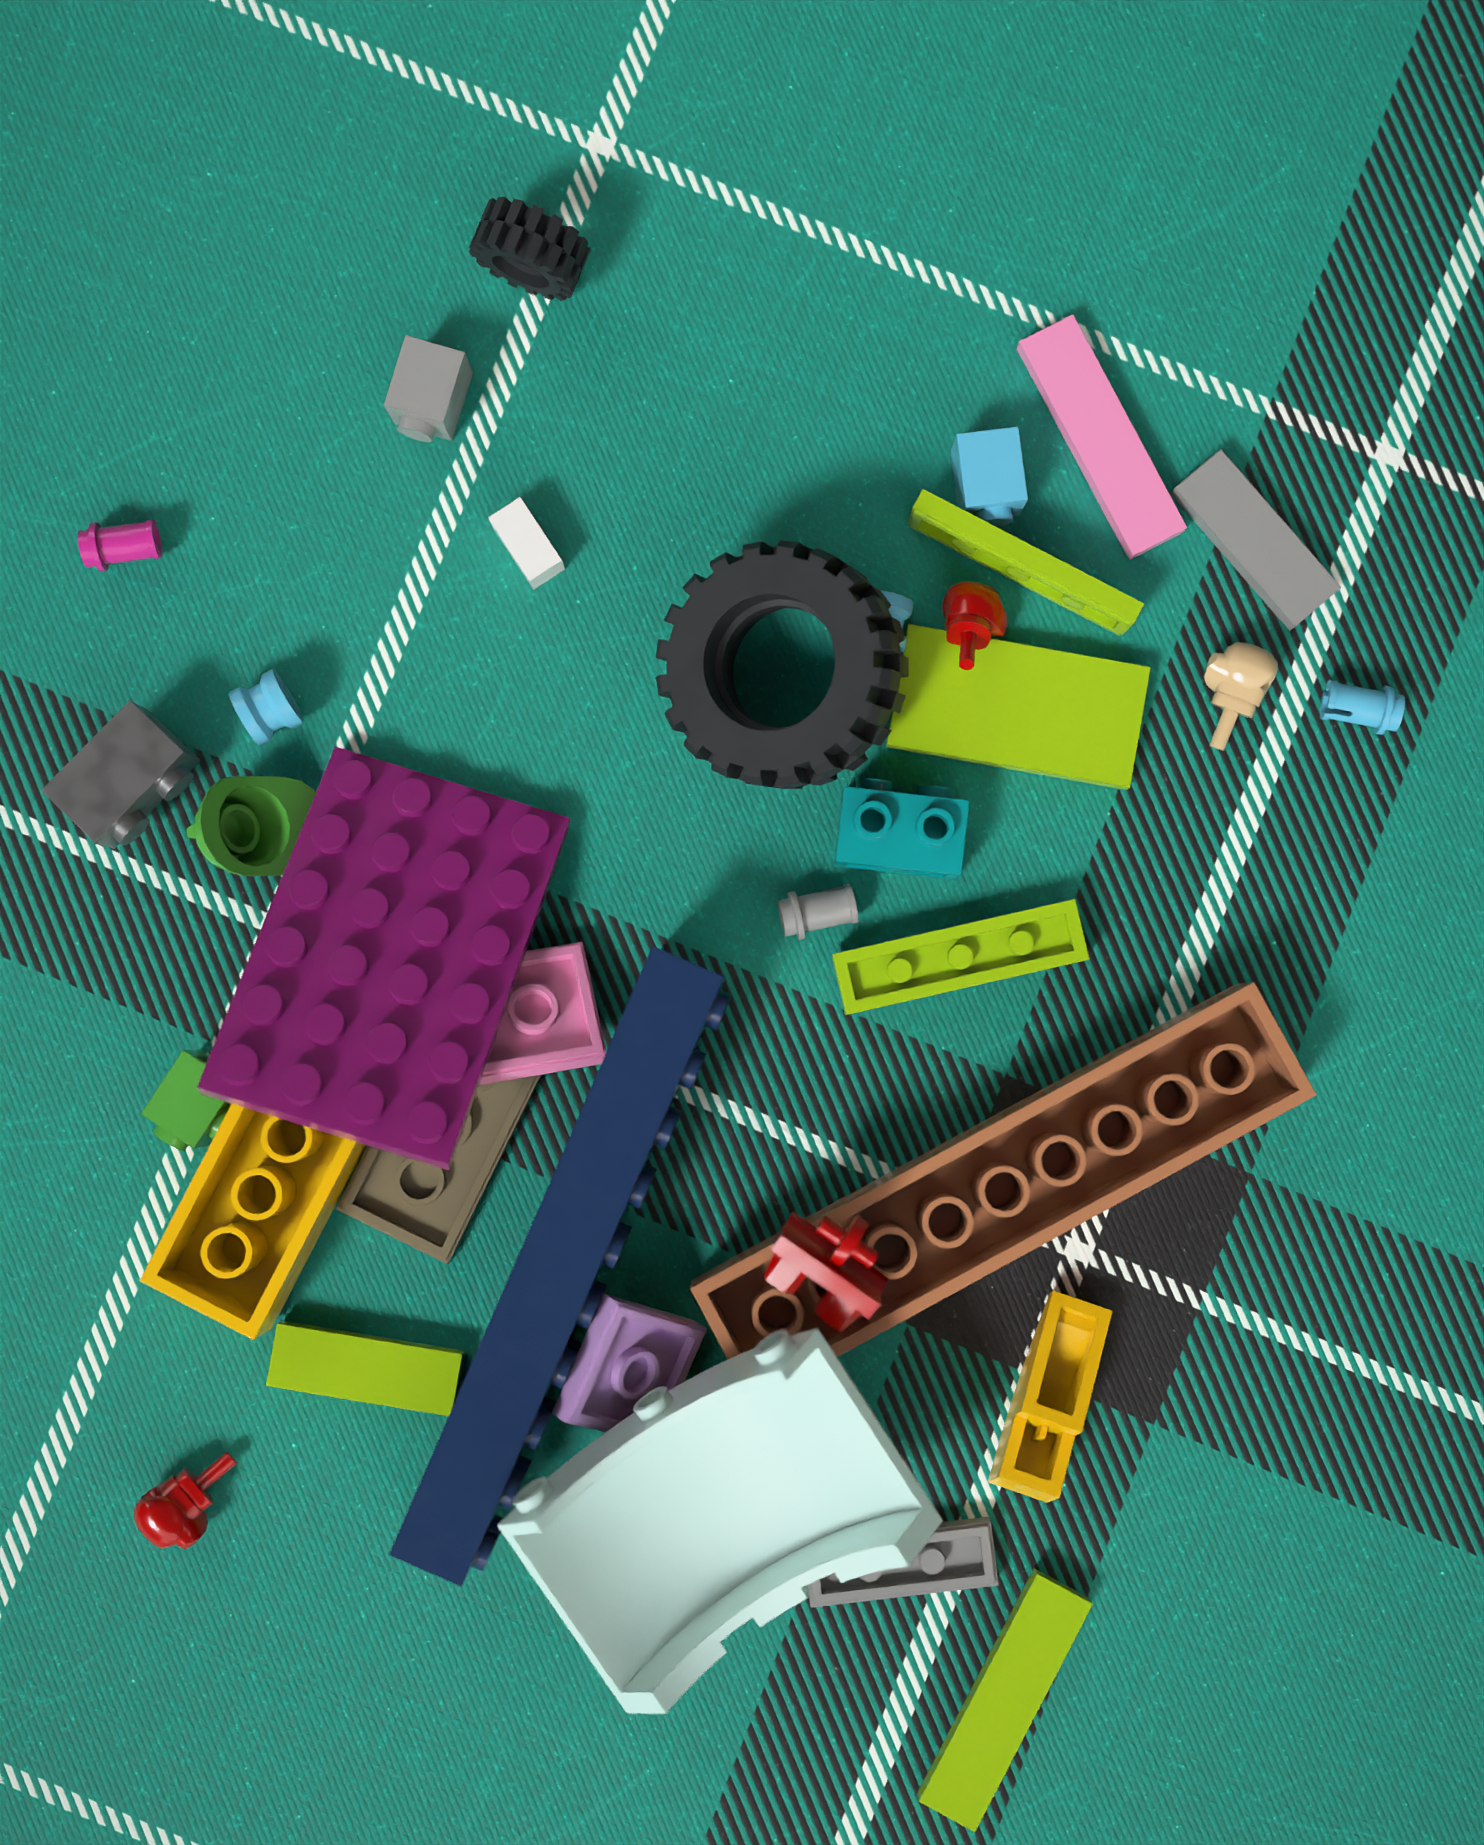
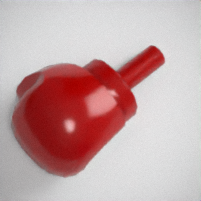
(971, 617)
(176, 1507)

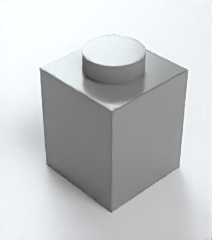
(428, 389)

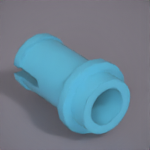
(1363, 706)

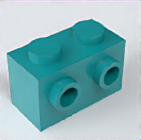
(901, 831)

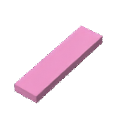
(1101, 437)

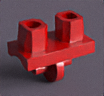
(832, 1259)

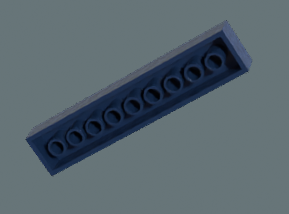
(557, 1270)

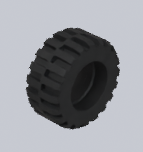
(705, 650)

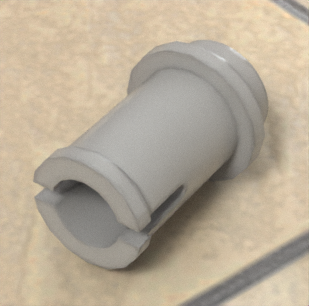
(817, 910)

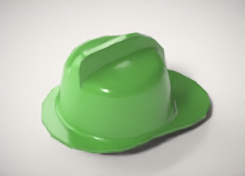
(251, 823)

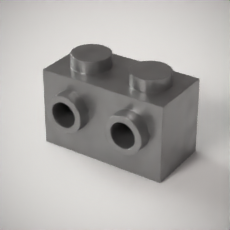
(122, 777)

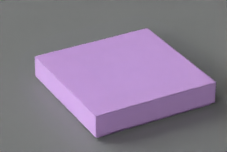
(623, 1359)

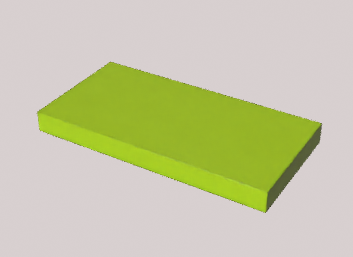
(1021, 709)

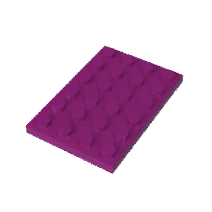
(387, 958)

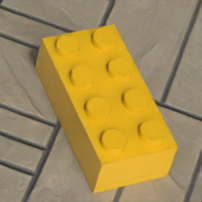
(251, 1218)

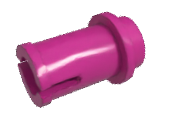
(119, 543)

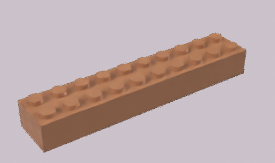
(1033, 1170)

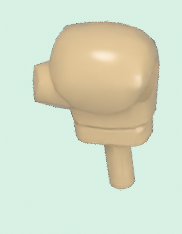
(1240, 683)

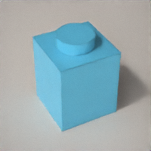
(989, 474)

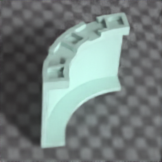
(716, 1514)

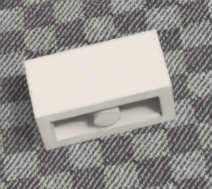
(526, 543)

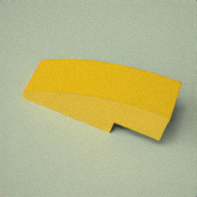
(1051, 1398)

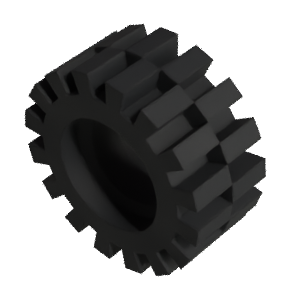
(529, 248)

